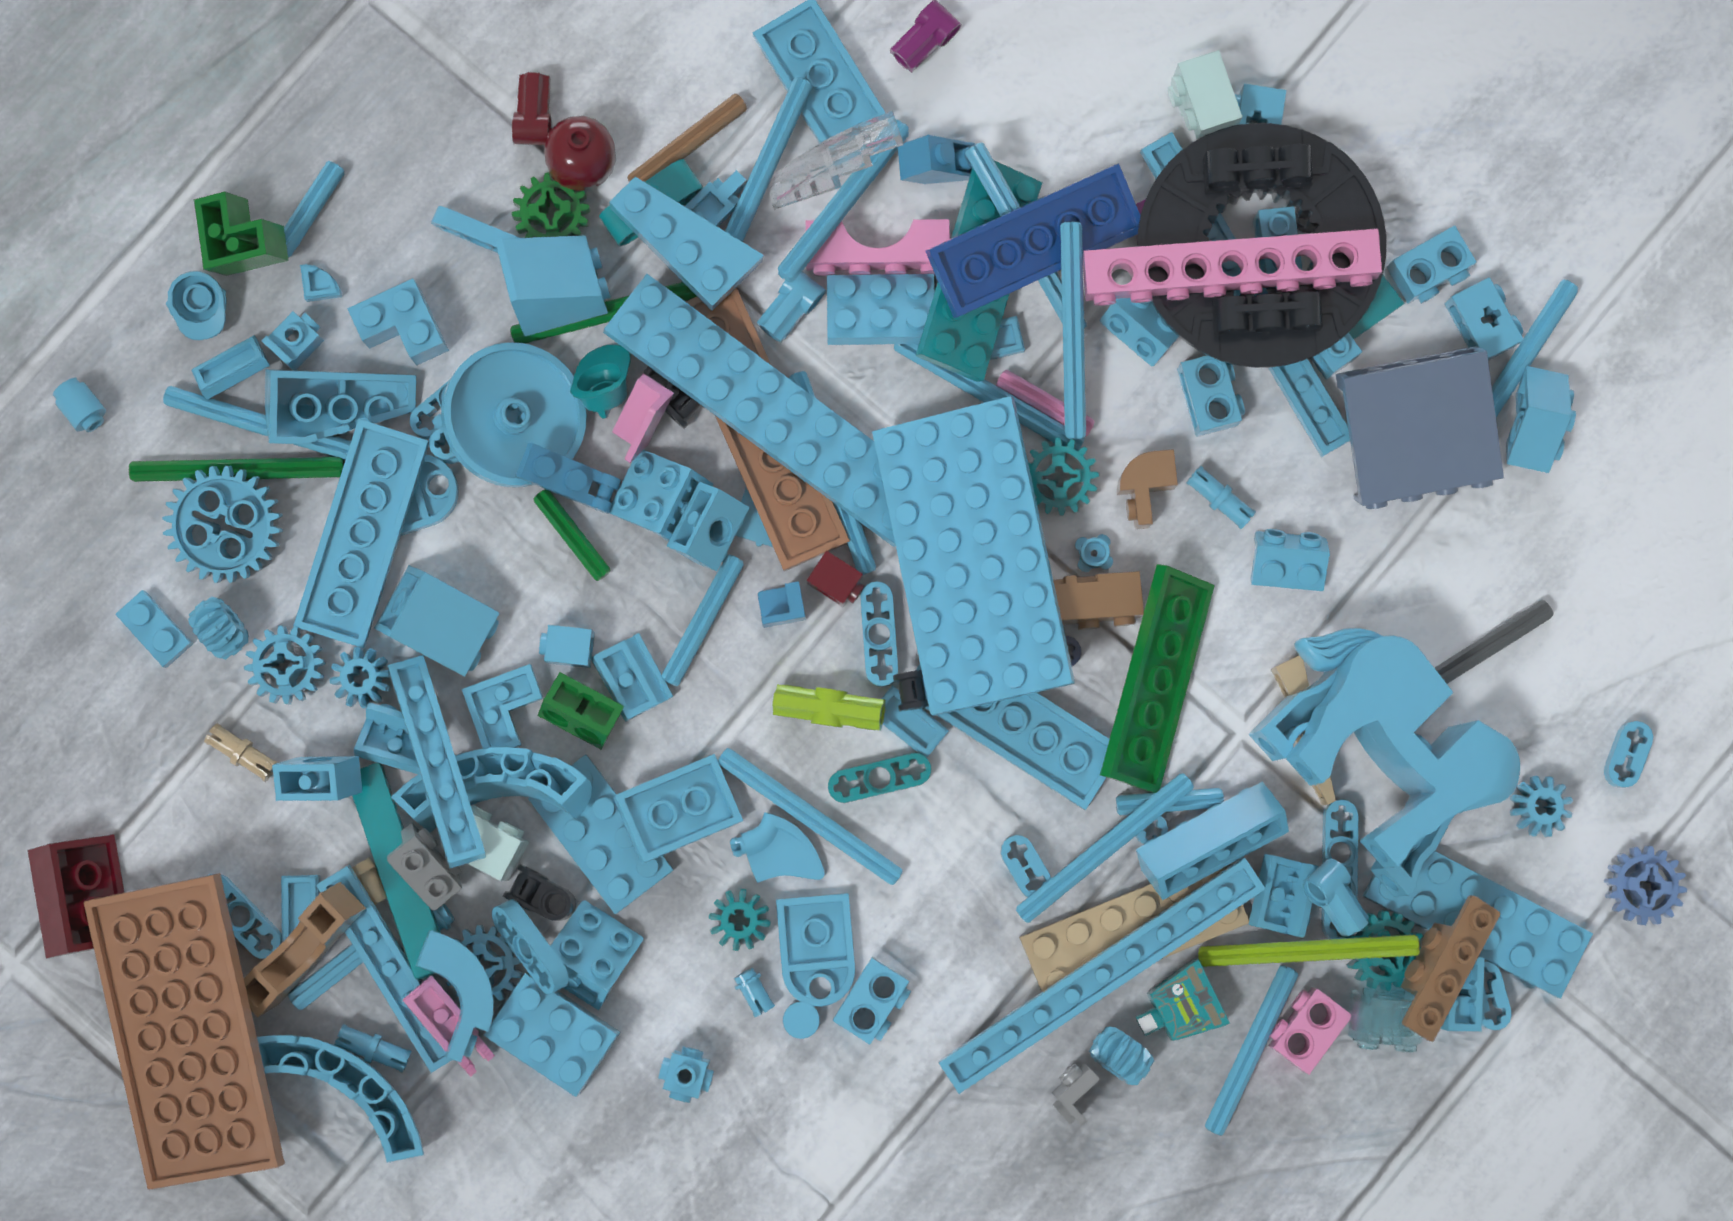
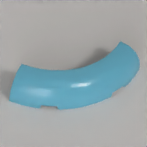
(504, 773)
(355, 1080)

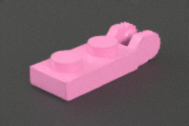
(440, 1017)

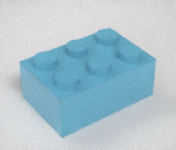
(552, 1035)

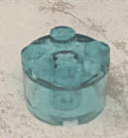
(1378, 1020)

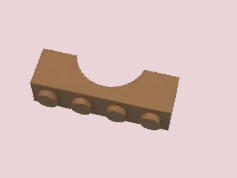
(314, 935)

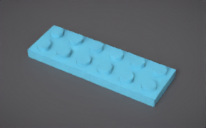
(361, 533)
(1039, 741)
(1525, 938)

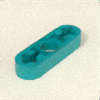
(903, 762)

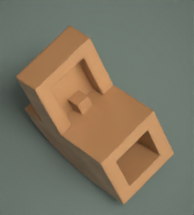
(1146, 474)

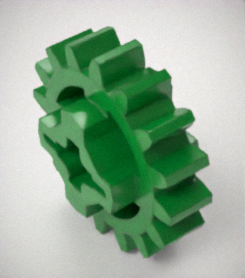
(537, 212)

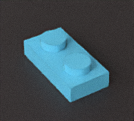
(154, 629)

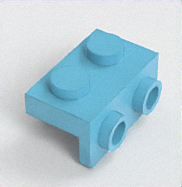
(1139, 328)
(1290, 560)
(386, 739)
(1283, 903)

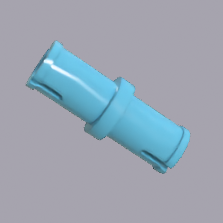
(1220, 497)
(373, 1048)

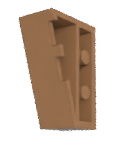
(1100, 599)

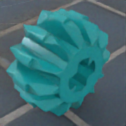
(730, 927)

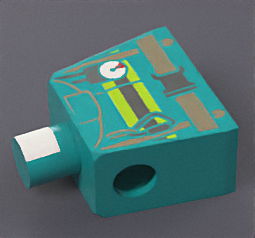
(1183, 1005)

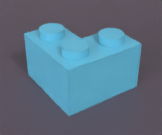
(401, 313)
(1540, 419)

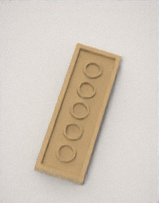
(1075, 940)

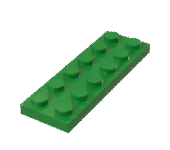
(1157, 679)

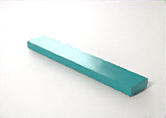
(383, 832)

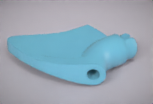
(778, 850)

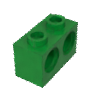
(580, 710)

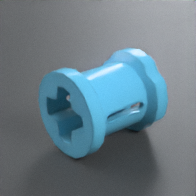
(435, 441)

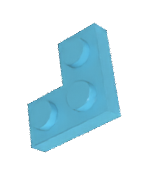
(494, 699)

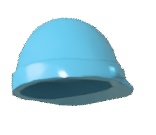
(197, 305)

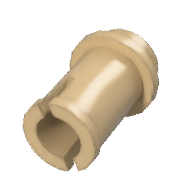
(370, 880)

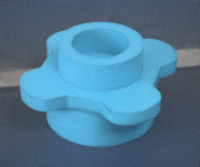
(1099, 544)

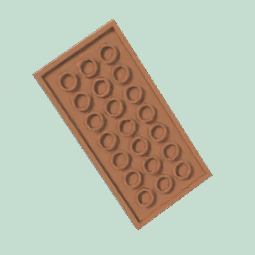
(184, 1032)

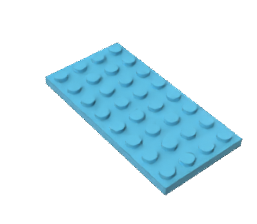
(973, 556)

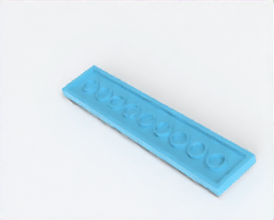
(754, 400)

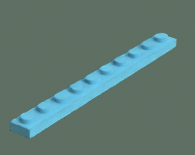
(1297, 380)
(1101, 975)

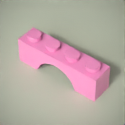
(909, 253)

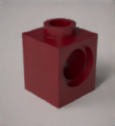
(836, 580)

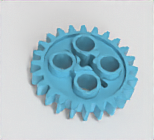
(212, 554)

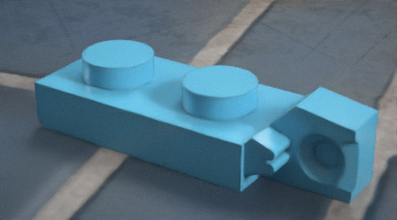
(718, 199)

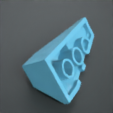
(321, 404)

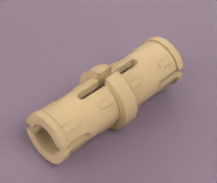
(240, 752)

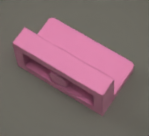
(642, 414)

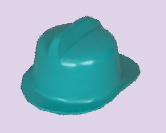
(602, 379)

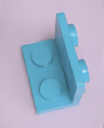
(655, 493)
(594, 952)

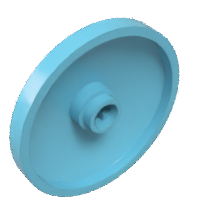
(504, 402)

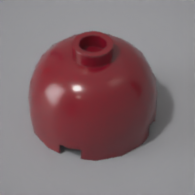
(580, 153)

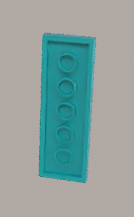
(968, 340)

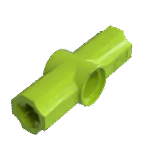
(829, 707)

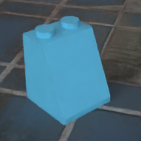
(552, 281)
(438, 621)

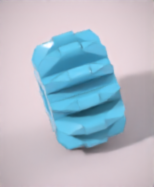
(218, 628)
(352, 669)
(1555, 806)
(1121, 1055)

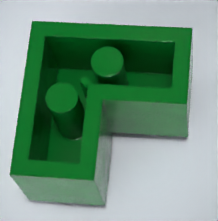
(231, 240)

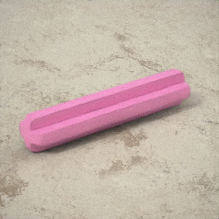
(1036, 397)

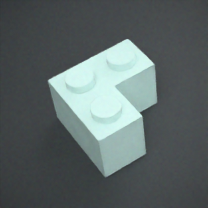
(1204, 94)
(501, 844)

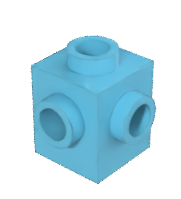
(691, 1060)

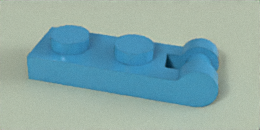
(567, 477)

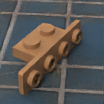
(1444, 966)

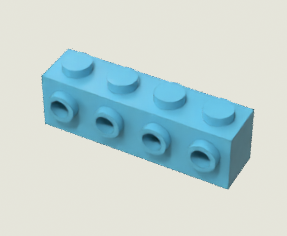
(1212, 840)

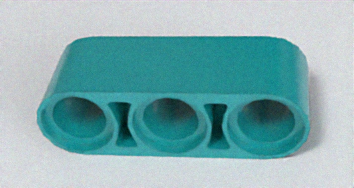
(674, 181)

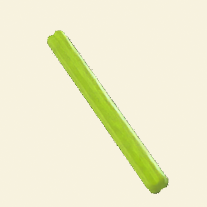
(1309, 950)

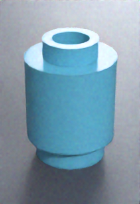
(79, 405)

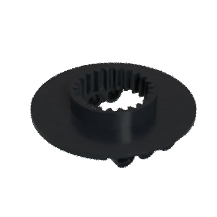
(1262, 161)

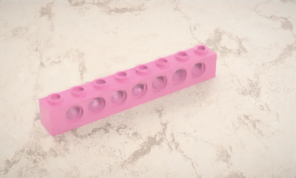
(1359, 246)

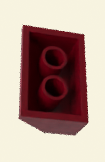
(63, 880)

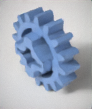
(1644, 899)

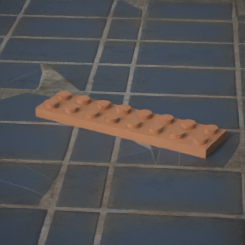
(792, 512)

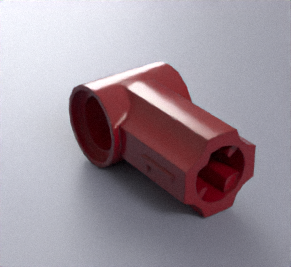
(532, 120)

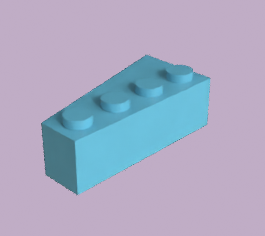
(691, 246)

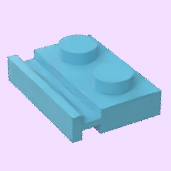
(632, 677)

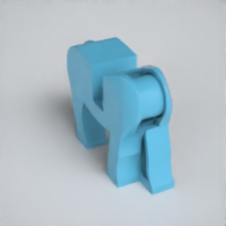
(1383, 695)

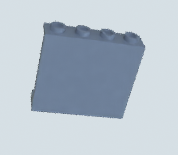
(1422, 426)

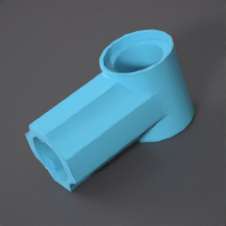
(790, 305)
(1330, 890)

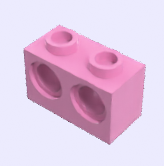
(1317, 1036)

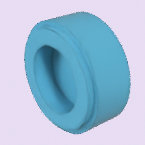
(801, 1020)

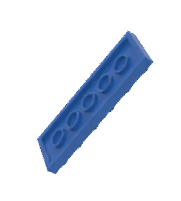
(1028, 240)

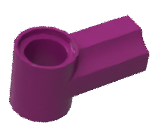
(932, 28)

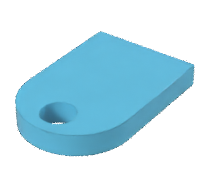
(426, 507)
(815, 944)

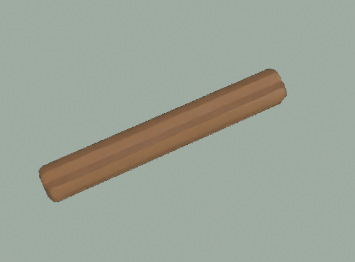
(691, 138)

